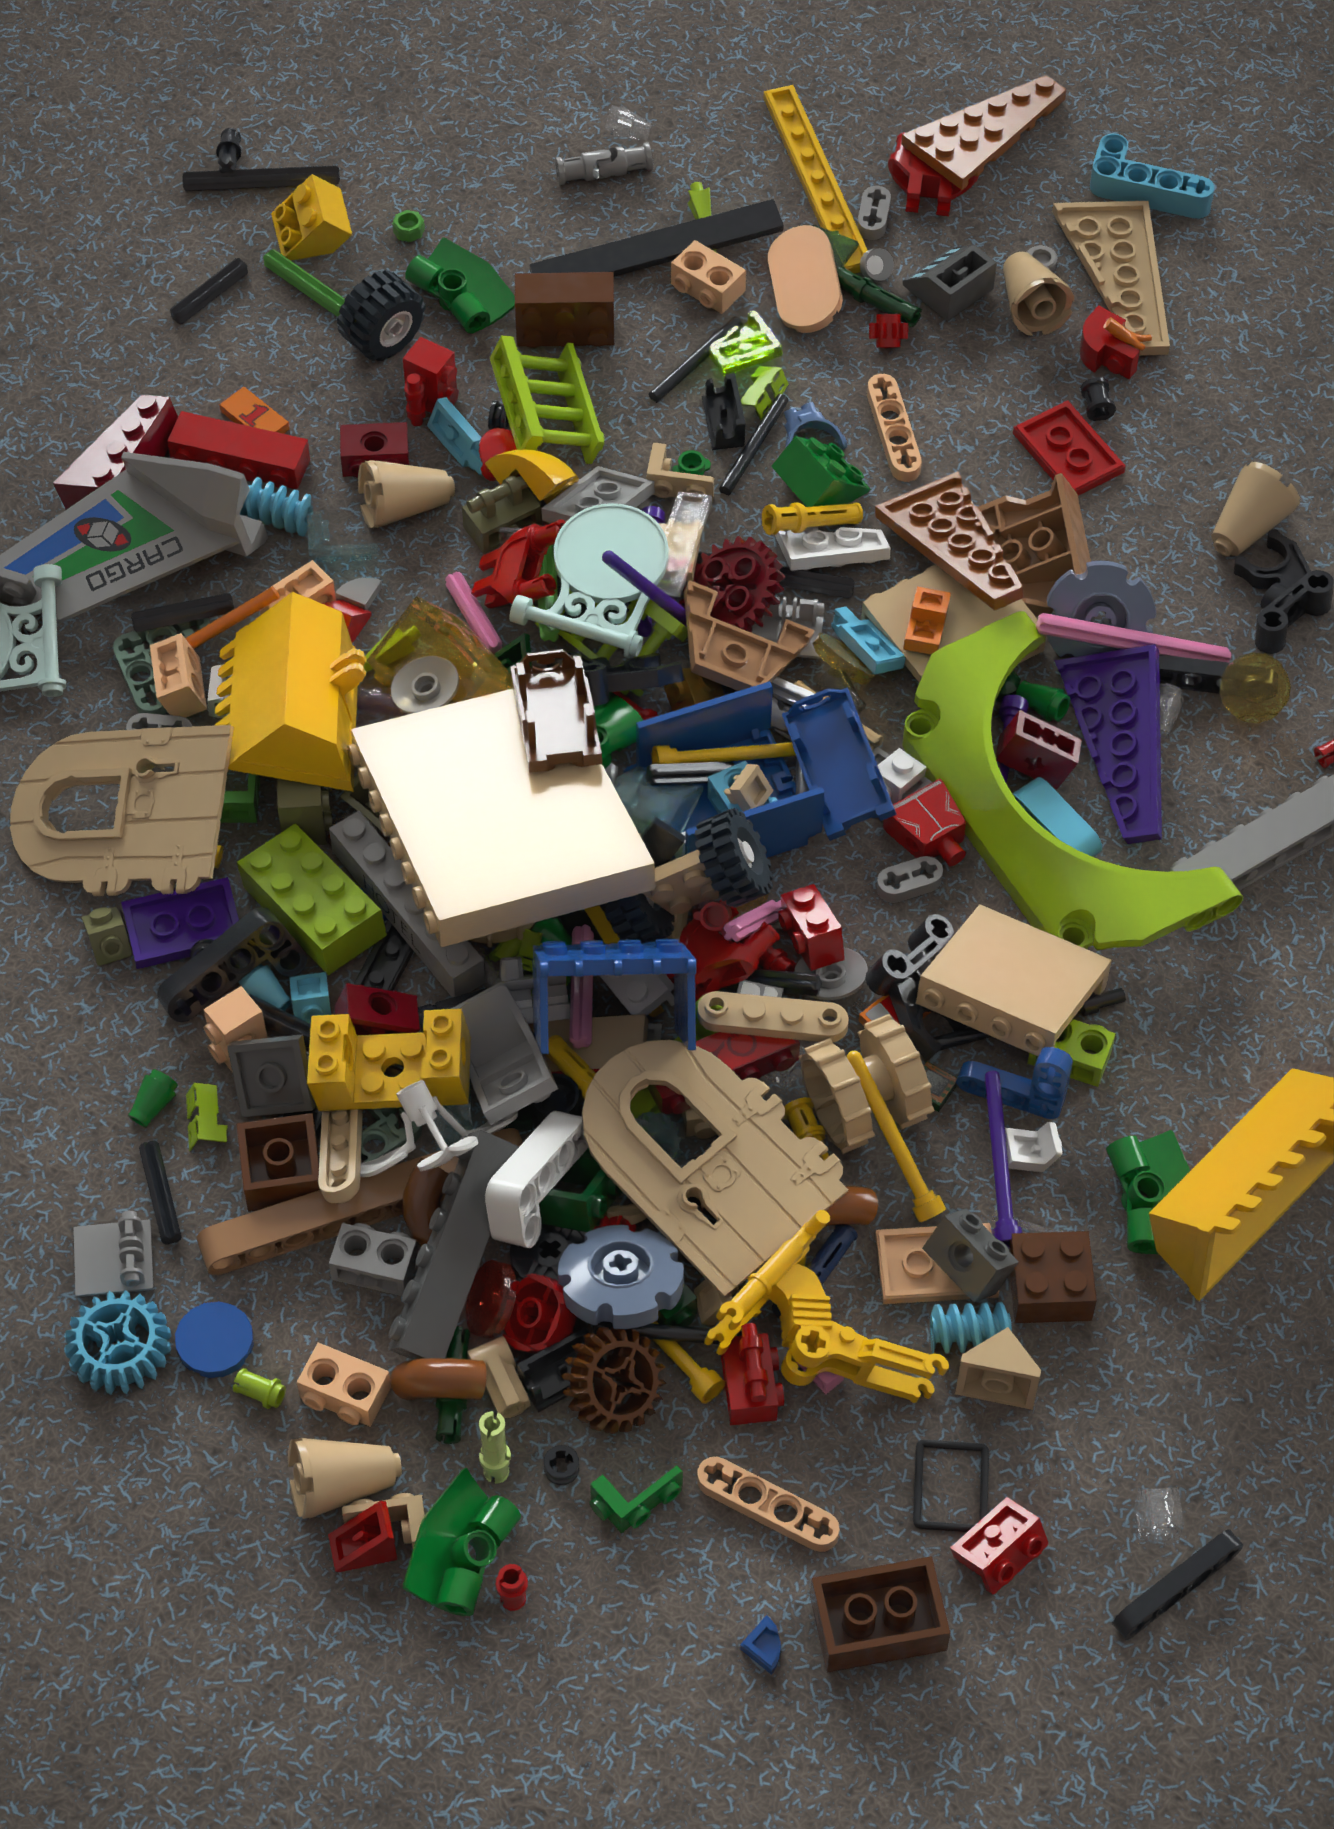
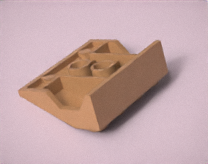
(1040, 539)

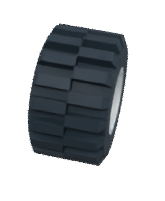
(381, 315)

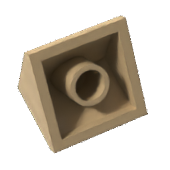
(999, 1372)

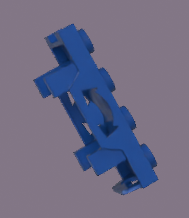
(838, 759)

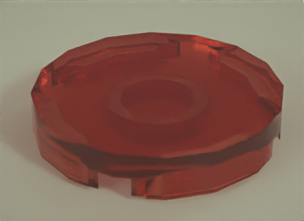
(490, 1299)

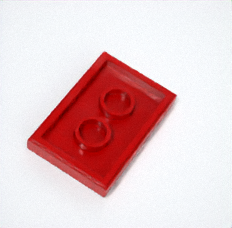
(1070, 446)

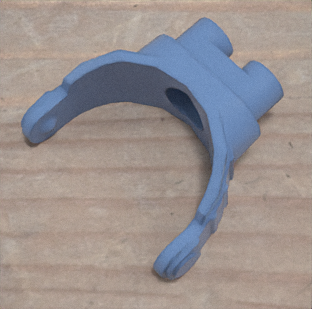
(810, 418)

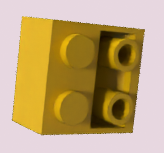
(311, 220)

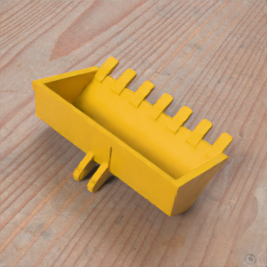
(292, 694)
(1247, 1181)

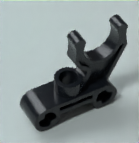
(1290, 592)
(630, 675)
(900, 977)

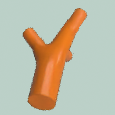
(1126, 335)

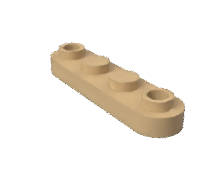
(772, 1016)
(340, 1154)

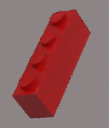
(240, 448)

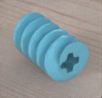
(277, 508)
(966, 1327)

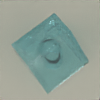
(645, 802)

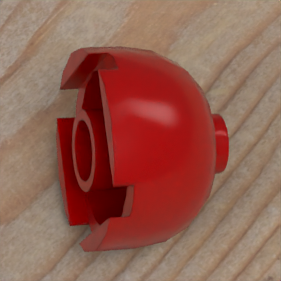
(538, 1314)

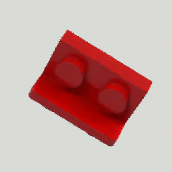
(1001, 1544)

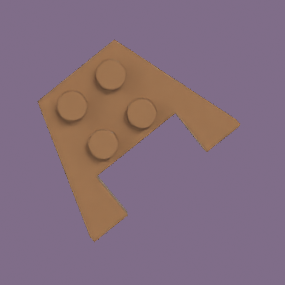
(733, 654)

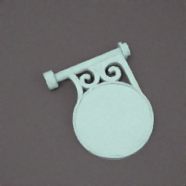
(580, 566)
(41, 644)

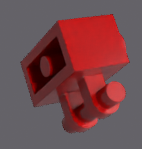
(428, 376)
(750, 1378)

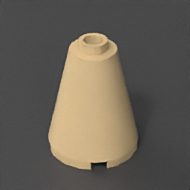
(1036, 295)
(400, 491)
(1253, 508)
(338, 1473)

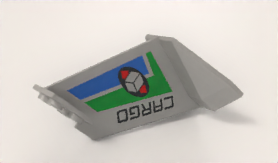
(133, 532)

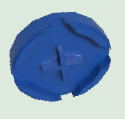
(214, 1339)

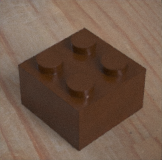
(278, 1159)
(1052, 1277)

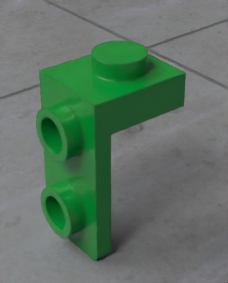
(610, 1504)

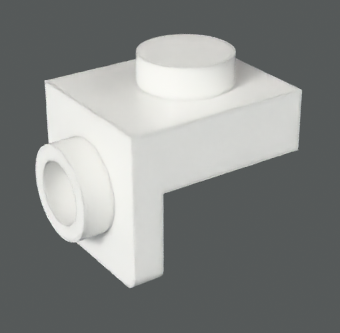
(900, 773)
(1033, 1149)

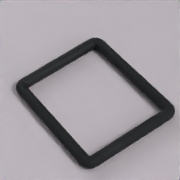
(919, 1477)

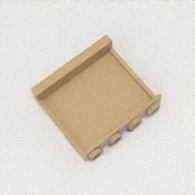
(965, 615)
(1011, 980)

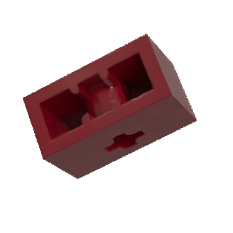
(1038, 749)

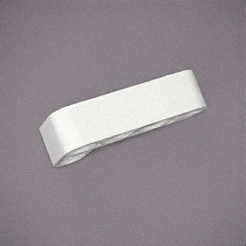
(529, 1176)

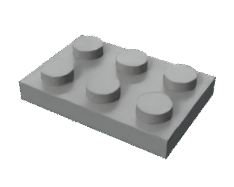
(598, 488)

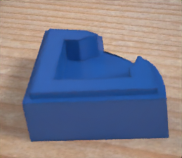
(763, 1645)

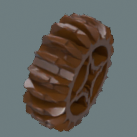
(629, 1355)

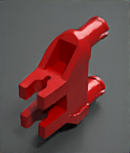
(921, 180)
(518, 567)
(724, 961)

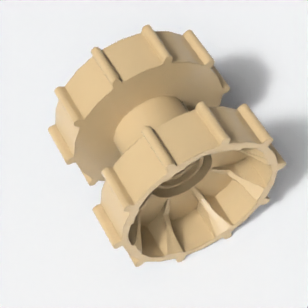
(838, 1091)

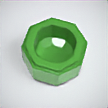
(408, 226)

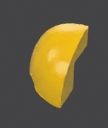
(541, 471)

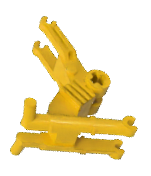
(811, 1333)

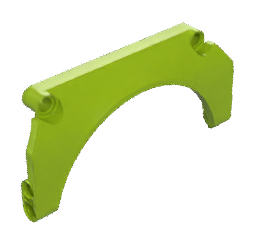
(1046, 878)

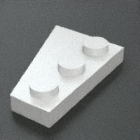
(834, 549)

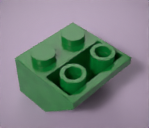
(819, 473)

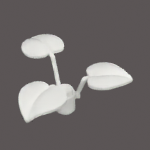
(421, 1108)

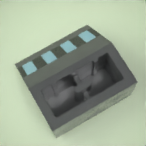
(953, 280)

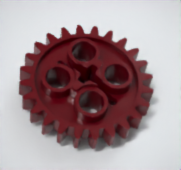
(745, 580)

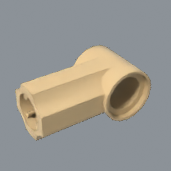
(501, 1377)

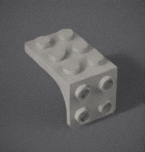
(504, 1055)

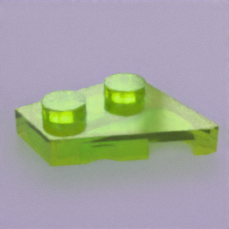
(745, 346)

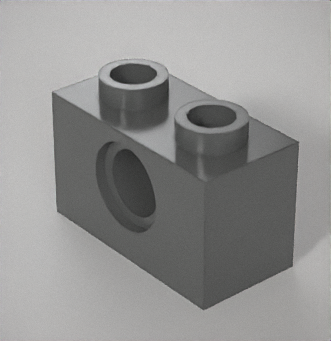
(970, 1254)

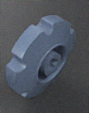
(1098, 589)
(621, 1276)

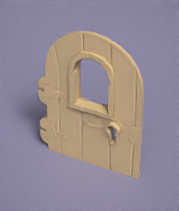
(162, 819)
(751, 1179)

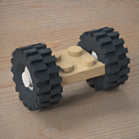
(725, 866)

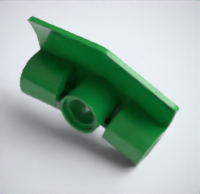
(462, 285)
(615, 726)
(1150, 1167)
(440, 1561)

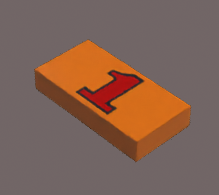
(249, 410)

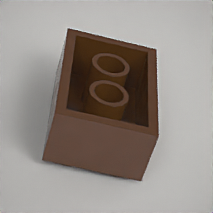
(564, 309)
(879, 1614)

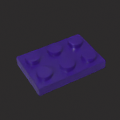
(169, 924)

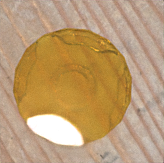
(842, 658)
(1255, 687)

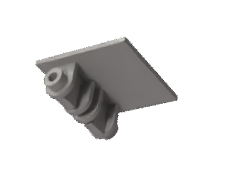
(808, 614)
(113, 1257)

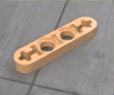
(896, 427)
(771, 1499)

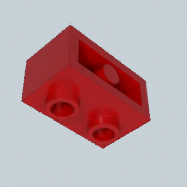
(811, 927)

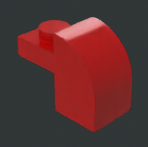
(1102, 348)

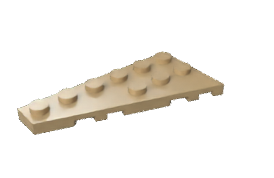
(1121, 259)

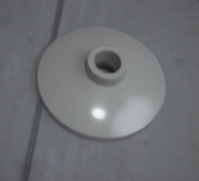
(424, 684)
(840, 978)

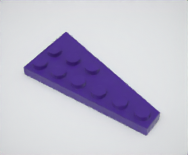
(1120, 719)

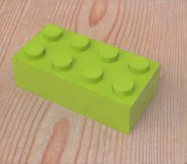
(312, 898)

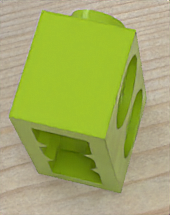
(1081, 1037)

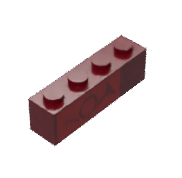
(744, 1054)

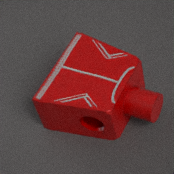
(929, 824)

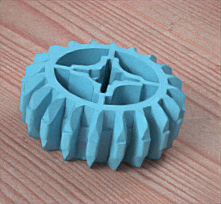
(110, 1368)

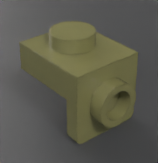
(107, 935)

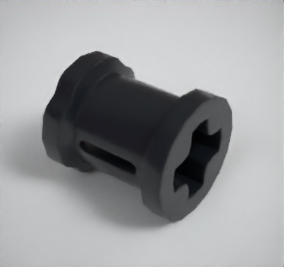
(1099, 403)

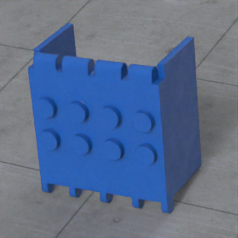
(735, 722)
(616, 959)

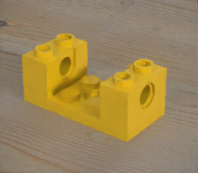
(350, 1068)

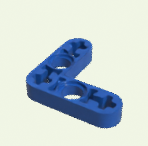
(1039, 1096)

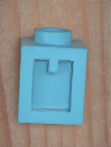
(310, 995)

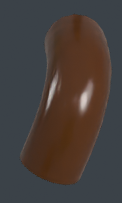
(421, 1199)

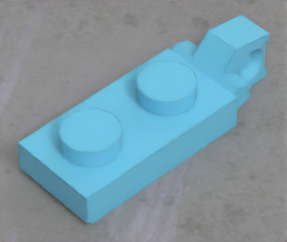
(456, 434)
(867, 642)

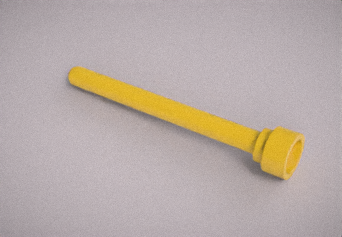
(667, 755)
(925, 1201)
(705, 1383)

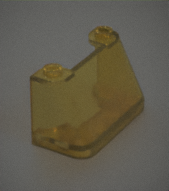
(433, 631)

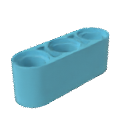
(1057, 816)

